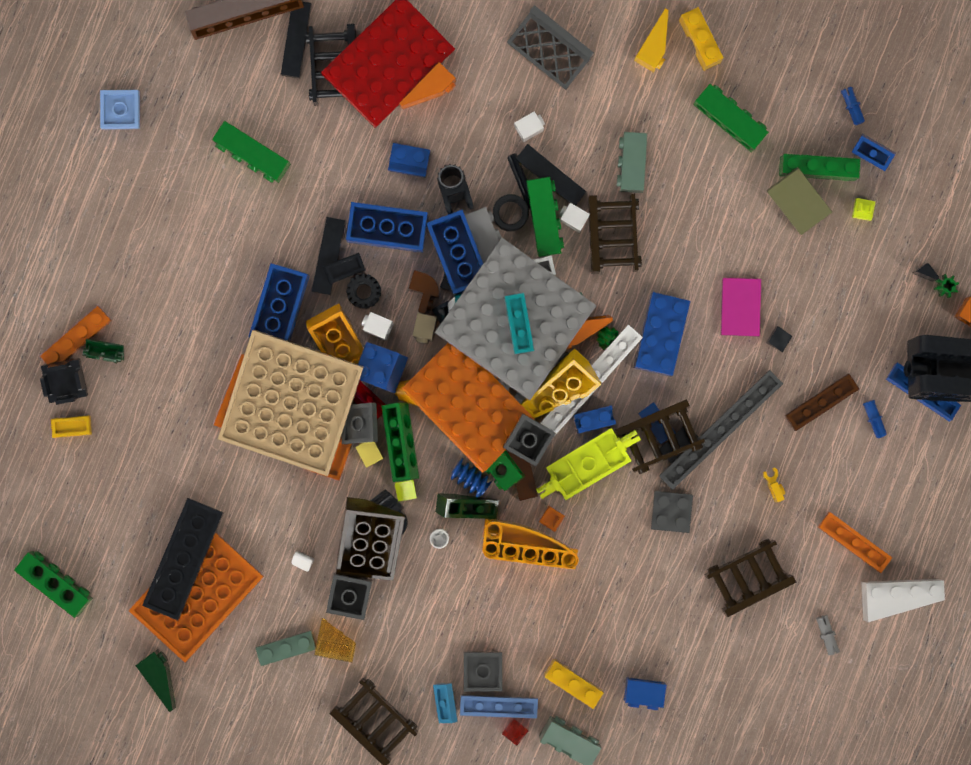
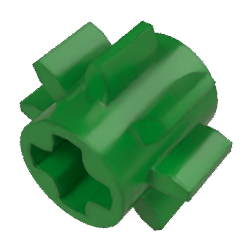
(947, 291)
(606, 337)

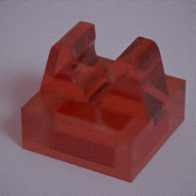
(515, 731)

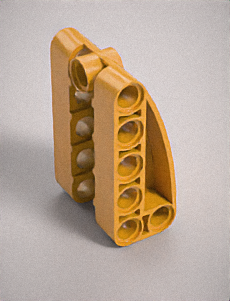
(521, 537)

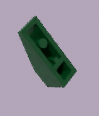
(466, 506)
(157, 674)

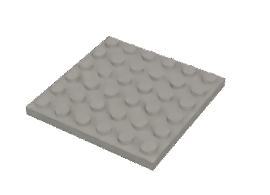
(481, 326)

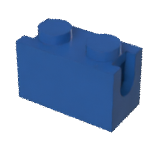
(873, 152)
(594, 419)
(644, 693)

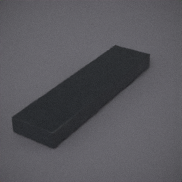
(296, 41)
(543, 168)
(328, 253)

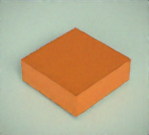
(551, 518)

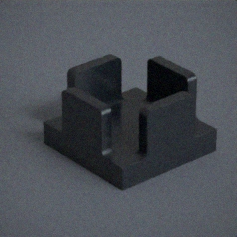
(63, 381)

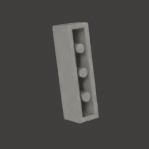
(483, 231)

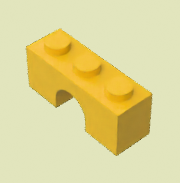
(704, 42)
(573, 684)

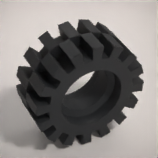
(355, 283)

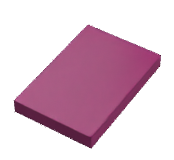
(740, 307)

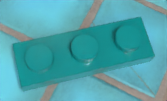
(519, 323)

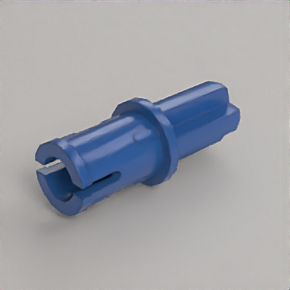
(853, 106)
(875, 419)

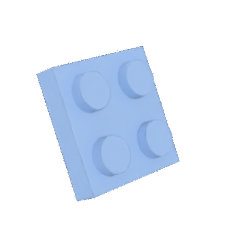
(119, 109)

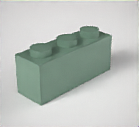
(632, 162)

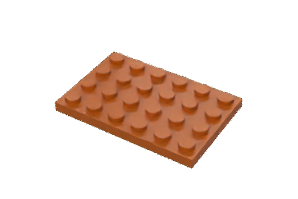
(466, 404)
(217, 591)

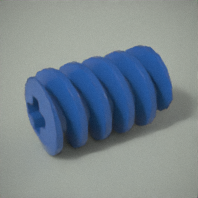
(470, 478)

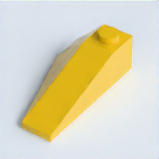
(566, 382)

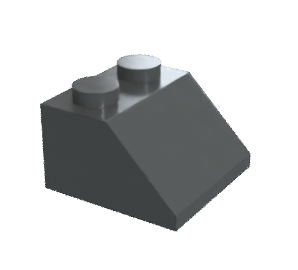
(529, 439)

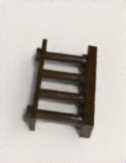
(597, 225)
(663, 417)
(750, 597)
(355, 727)

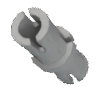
(827, 635)

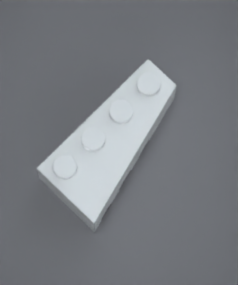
(889, 598)

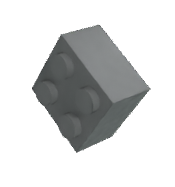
(349, 596)

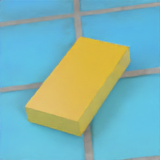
(71, 426)

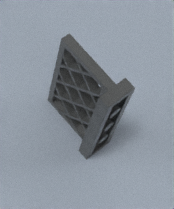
(562, 35)

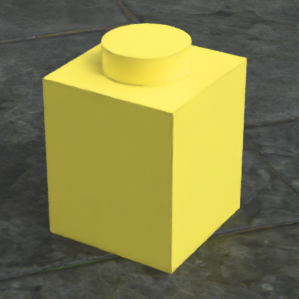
(369, 453)

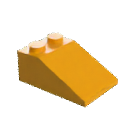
(335, 334)

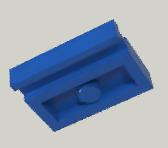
(409, 160)

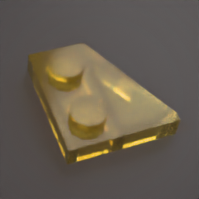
(334, 644)

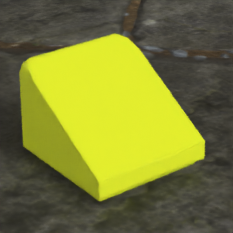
(405, 490)

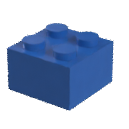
(382, 367)

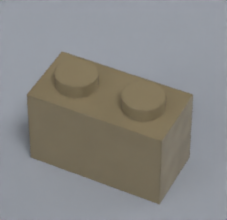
(424, 328)

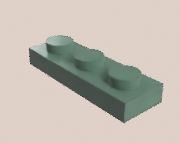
(285, 648)

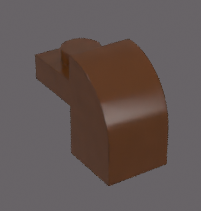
(427, 286)

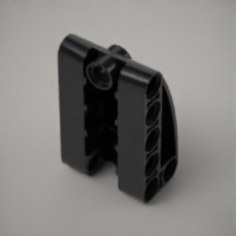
(939, 368)

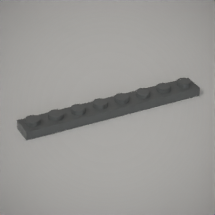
(722, 429)

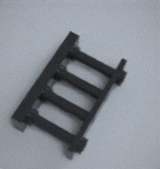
(348, 36)

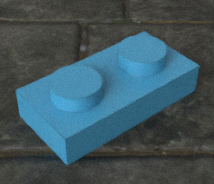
(445, 703)

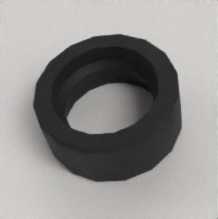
(510, 198)

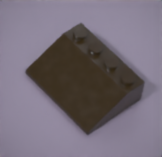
(369, 540)

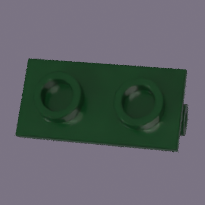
(109, 351)

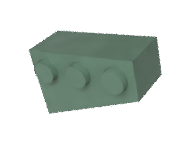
(570, 741)

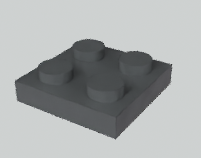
(361, 424)
(671, 512)
(482, 671)

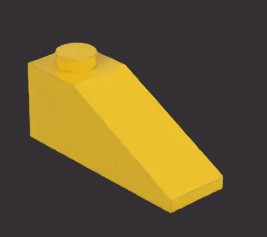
(654, 47)

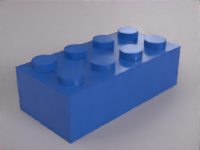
(387, 227)
(455, 249)
(280, 302)
(662, 334)

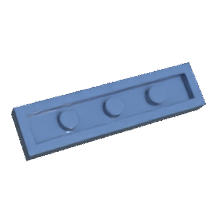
(498, 706)

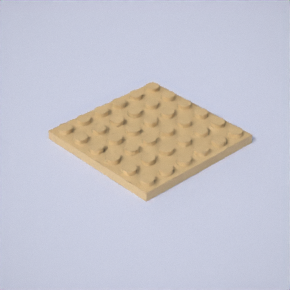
(290, 402)

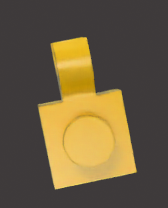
(777, 490)

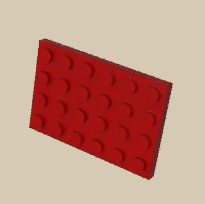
(387, 61)

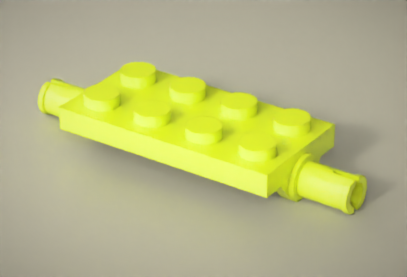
(588, 464)

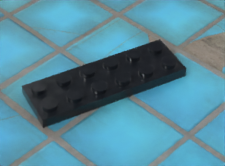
(183, 559)

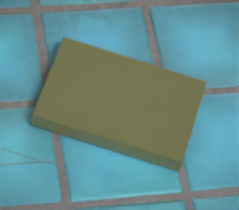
(799, 201)

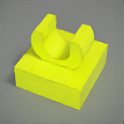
(863, 209)

